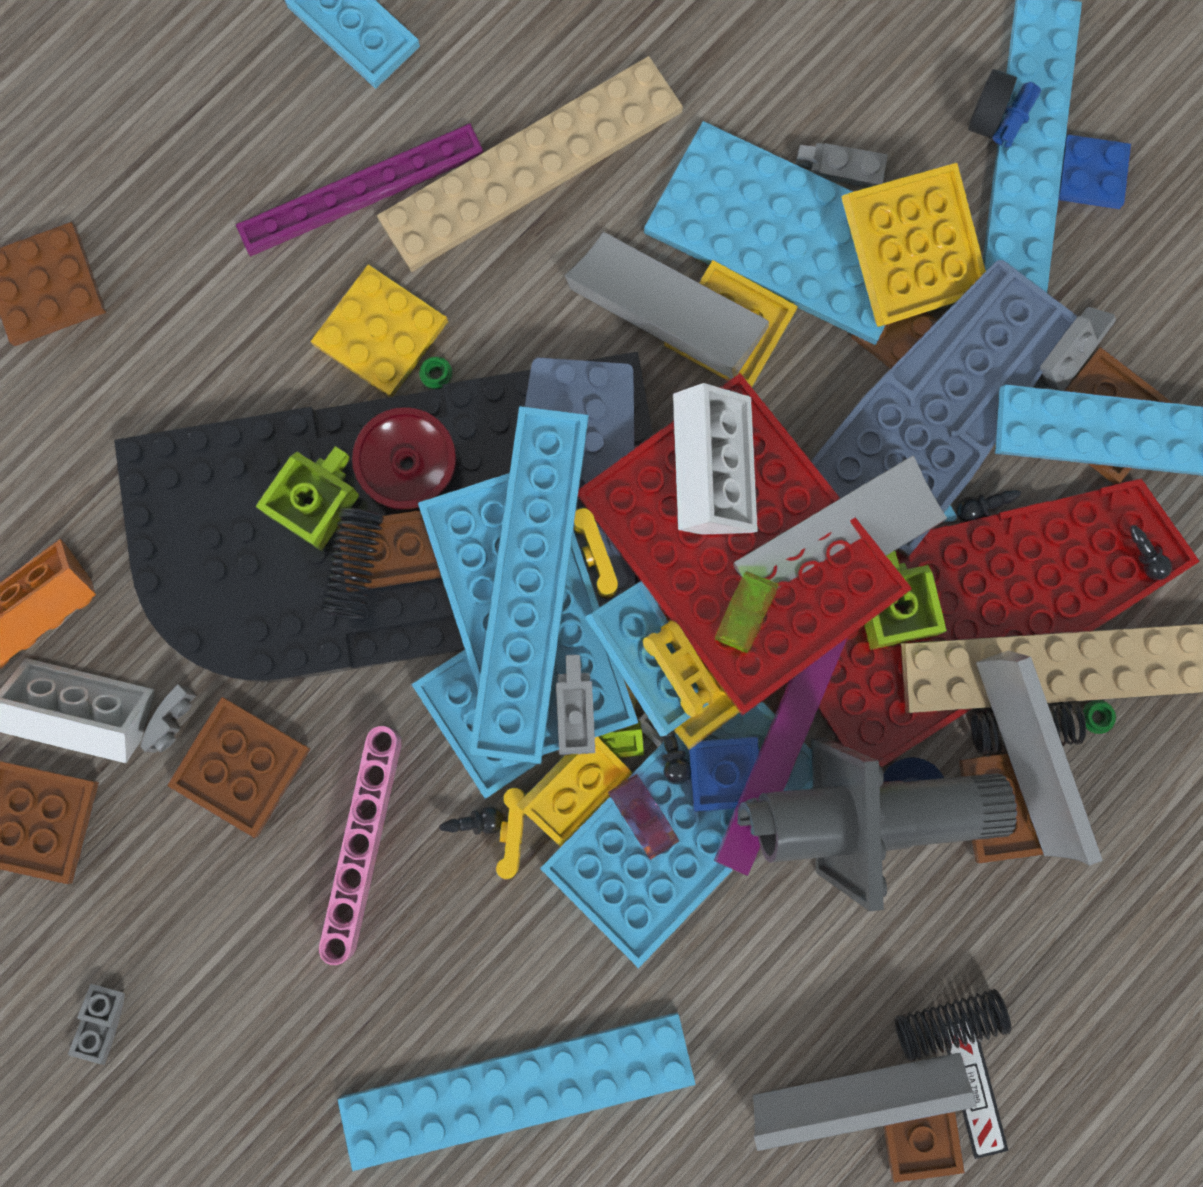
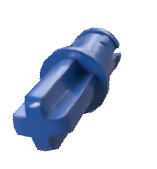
(1017, 114)

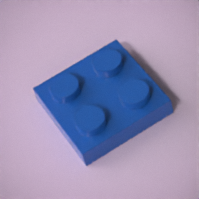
(1094, 172)
(721, 771)

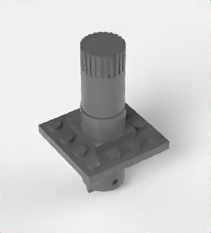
(857, 817)

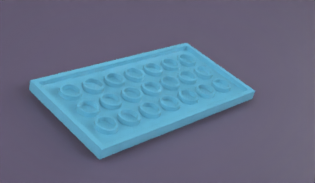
(766, 225)
(466, 542)
(644, 899)

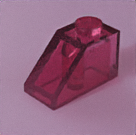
(643, 816)

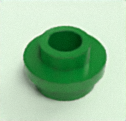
(432, 364)
(1107, 713)

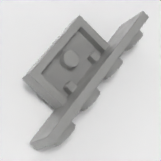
(1074, 349)

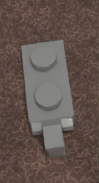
(843, 164)
(575, 709)

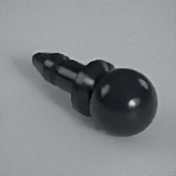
(973, 508)
(1156, 565)
(676, 767)
(487, 820)

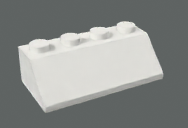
(714, 461)
(74, 710)

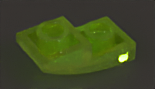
(746, 611)

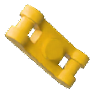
(596, 553)
(682, 667)
(511, 834)

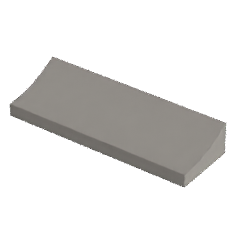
(667, 305)
(889, 507)
(1038, 757)
(862, 1101)

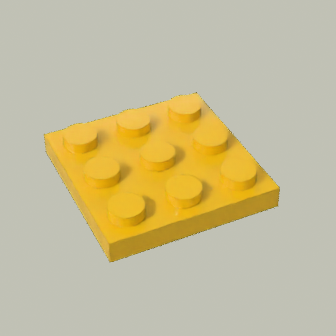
(757, 300)
(379, 331)

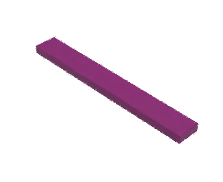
(359, 190)
(778, 755)

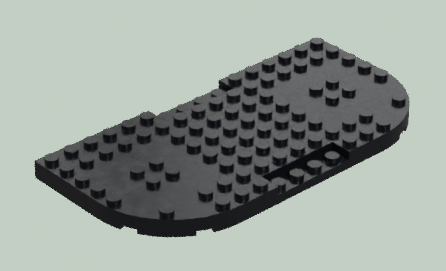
(248, 591)

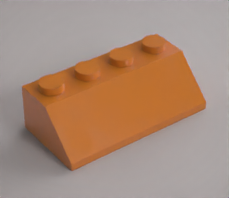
(40, 598)

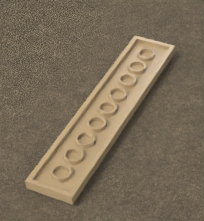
(529, 163)
(1067, 665)

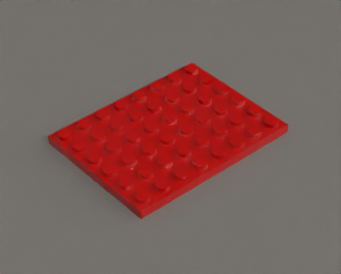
(695, 572)

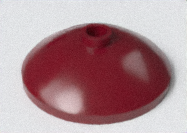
(391, 440)

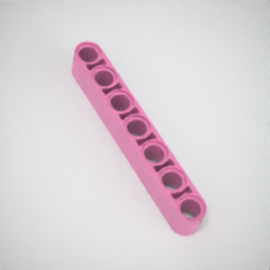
(349, 858)

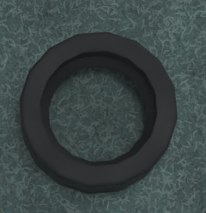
(992, 103)

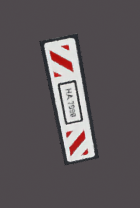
(984, 1120)

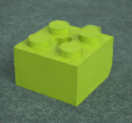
(313, 480)
(921, 615)

